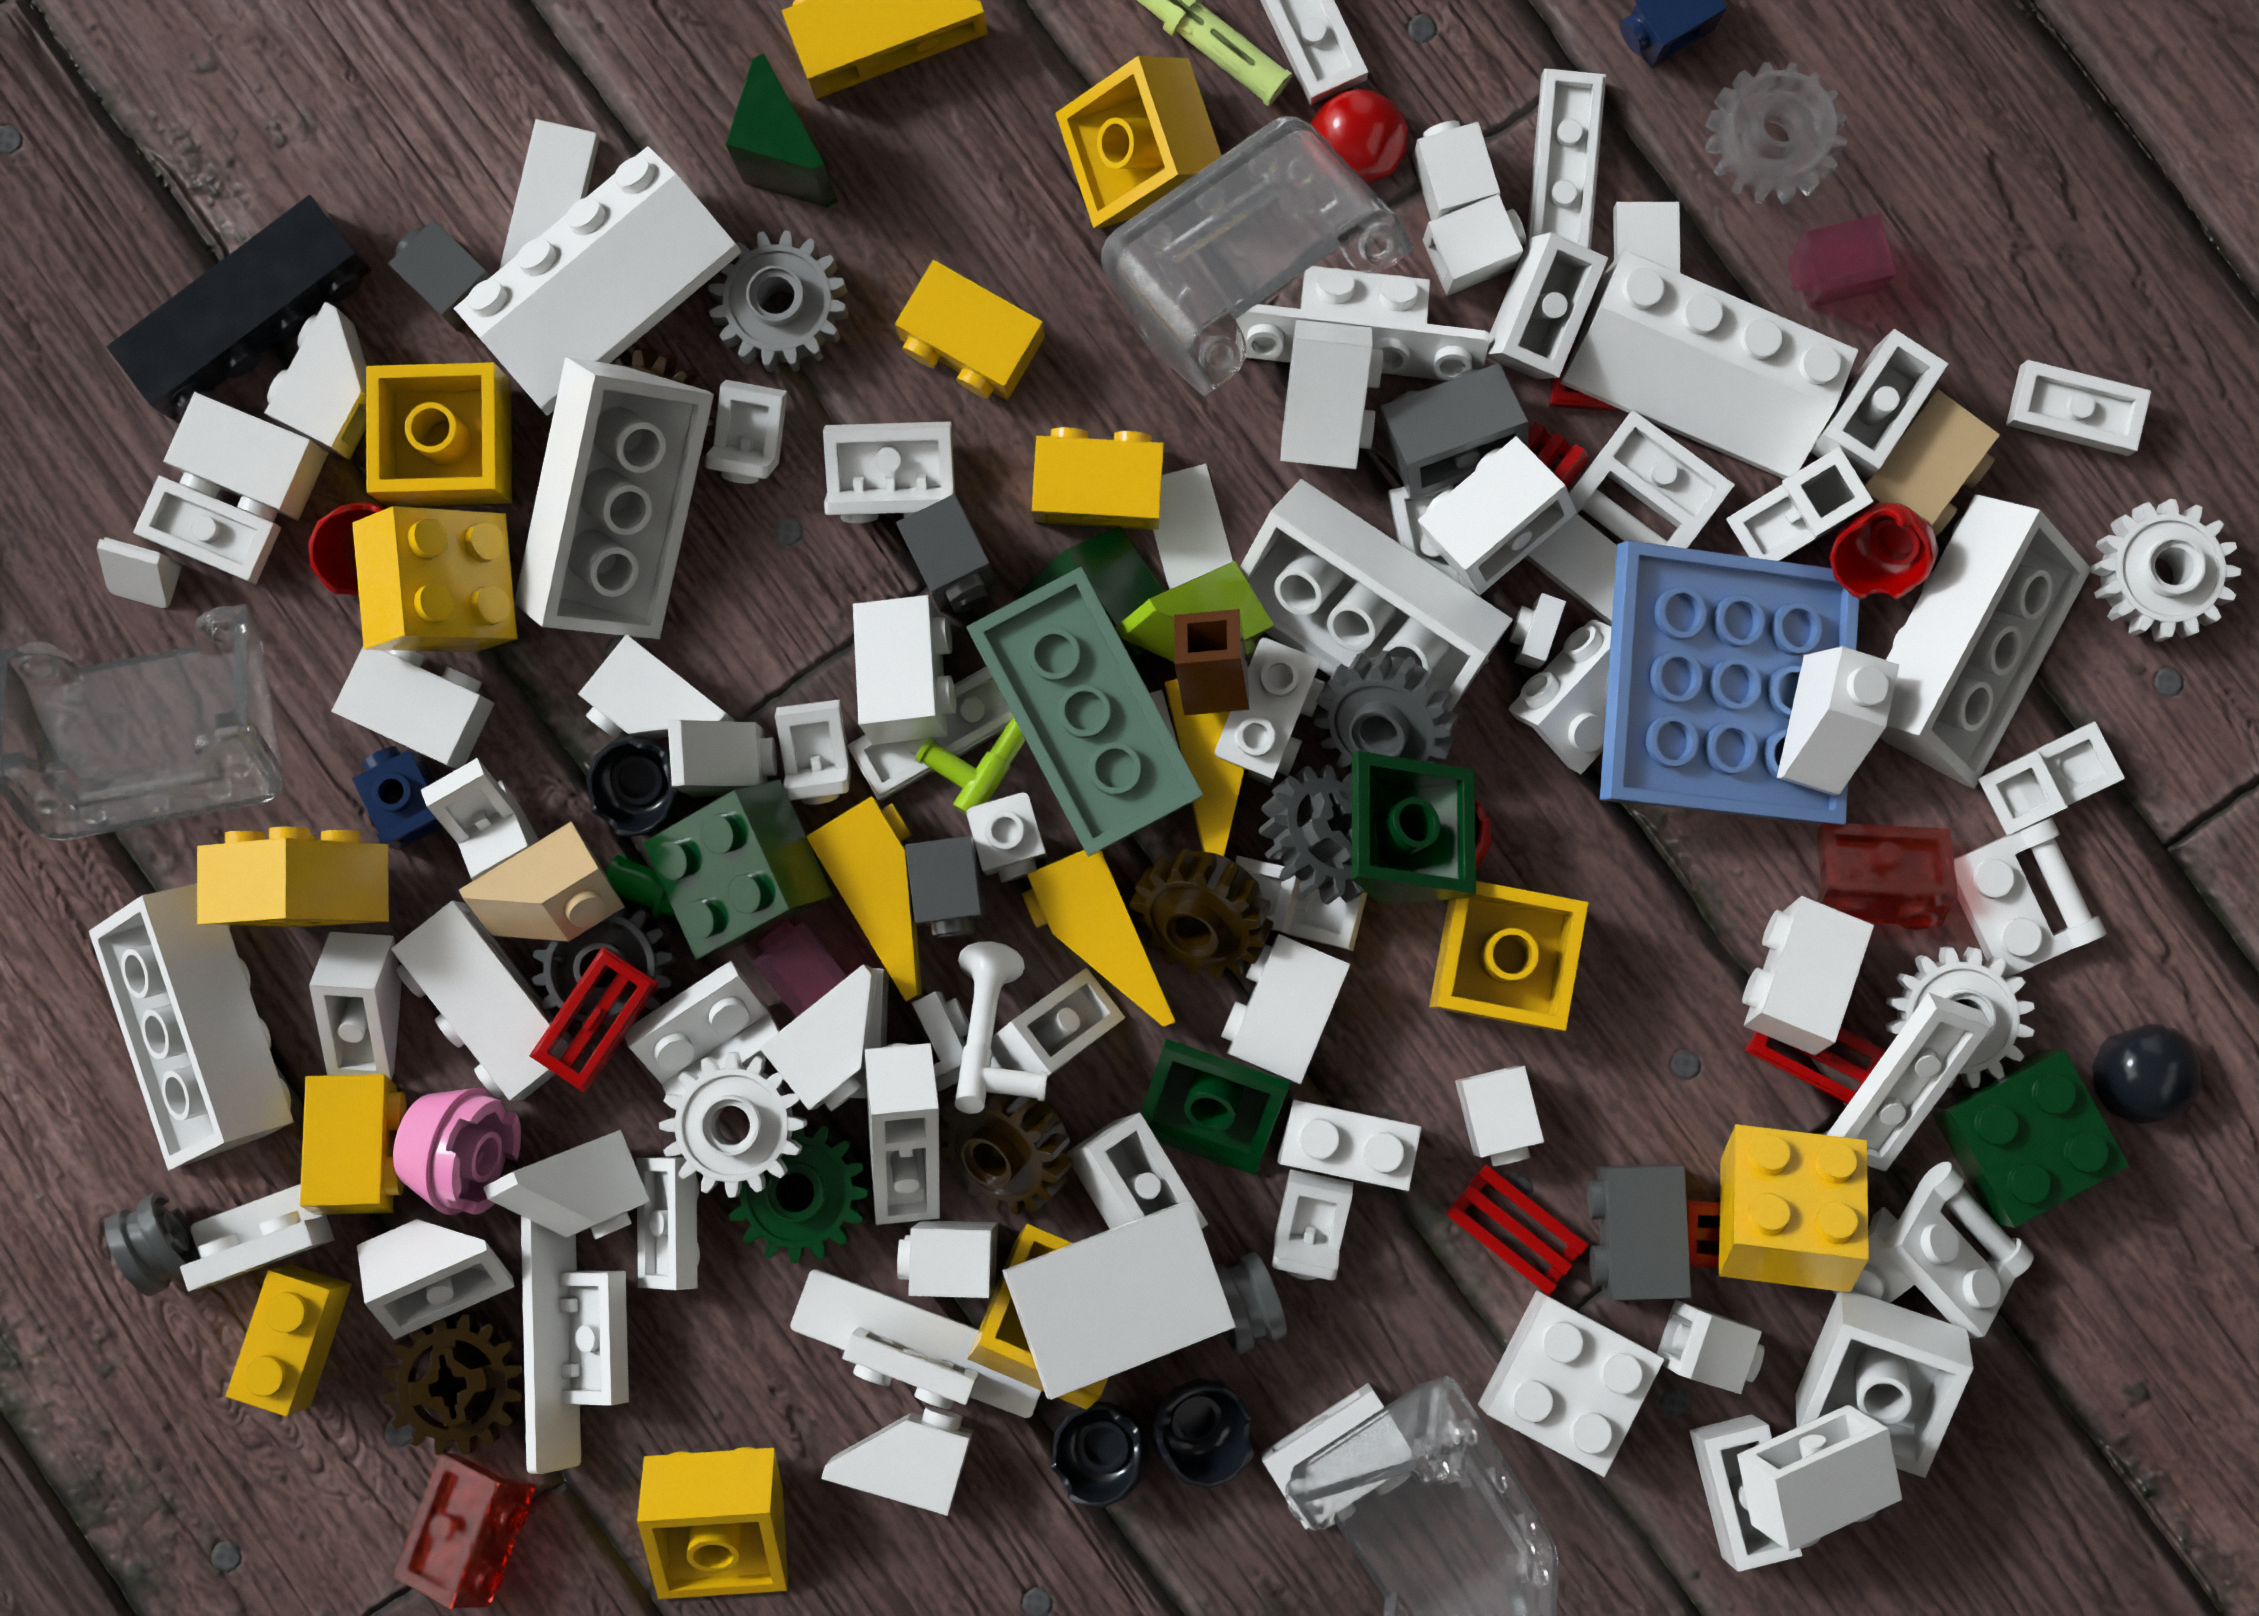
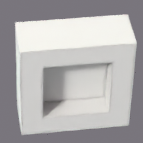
(1535, 630)

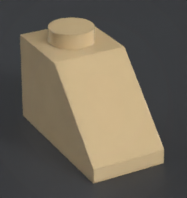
(544, 891)

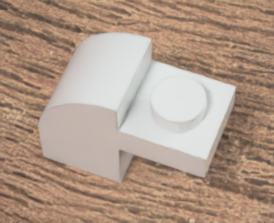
(1801, 508)
(480, 817)

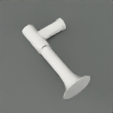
(990, 967)

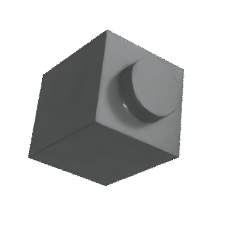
(438, 270)

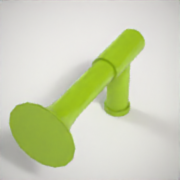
(977, 782)

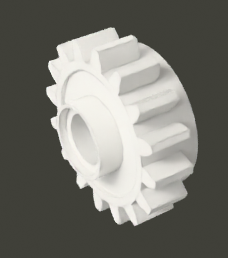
(2195, 559)
(1981, 989)
(700, 1136)

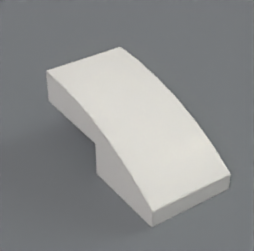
(2050, 778)
(1305, 916)

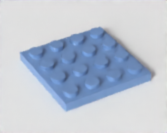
(1710, 678)

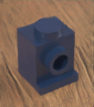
(1668, 26)
(409, 818)

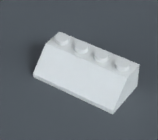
(598, 276)
(1708, 365)
(612, 500)
(1352, 590)
(1979, 635)
(190, 1027)

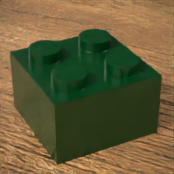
(737, 868)
(2029, 1137)

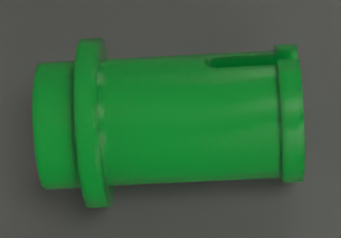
(639, 885)

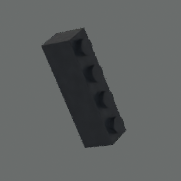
(240, 308)

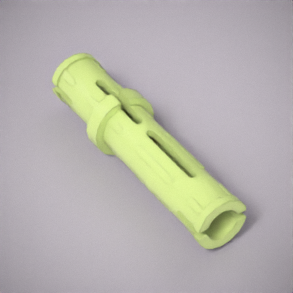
(1222, 45)

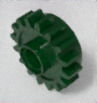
(832, 1202)

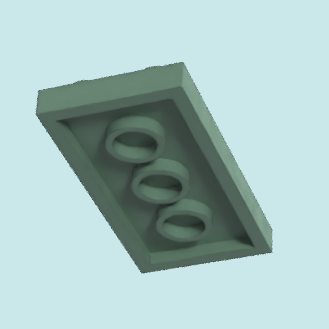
(1084, 712)

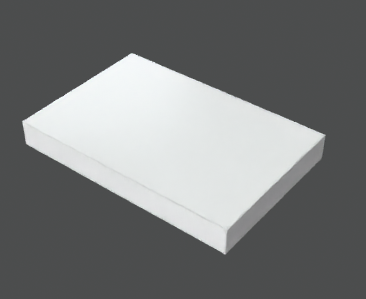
(1118, 1299)

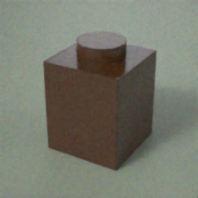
(1211, 662)

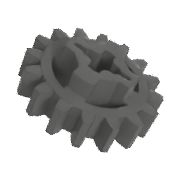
(1313, 832)

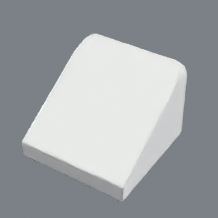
(138, 572)

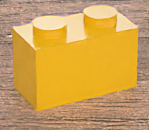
(968, 332)
(1097, 479)
(350, 1144)
(288, 1340)

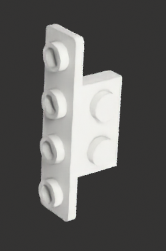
(1388, 304)
(904, 1343)
(570, 1345)

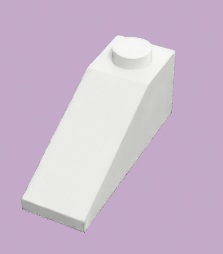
(903, 1132)

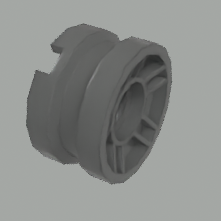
(150, 1243)
(1251, 1304)

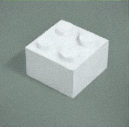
(1891, 1368)
(1570, 1383)

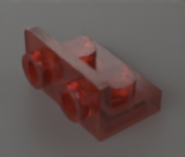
(1887, 873)
(463, 1533)

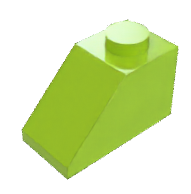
(1218, 590)

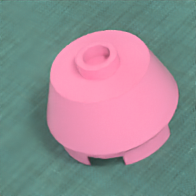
(455, 1147)

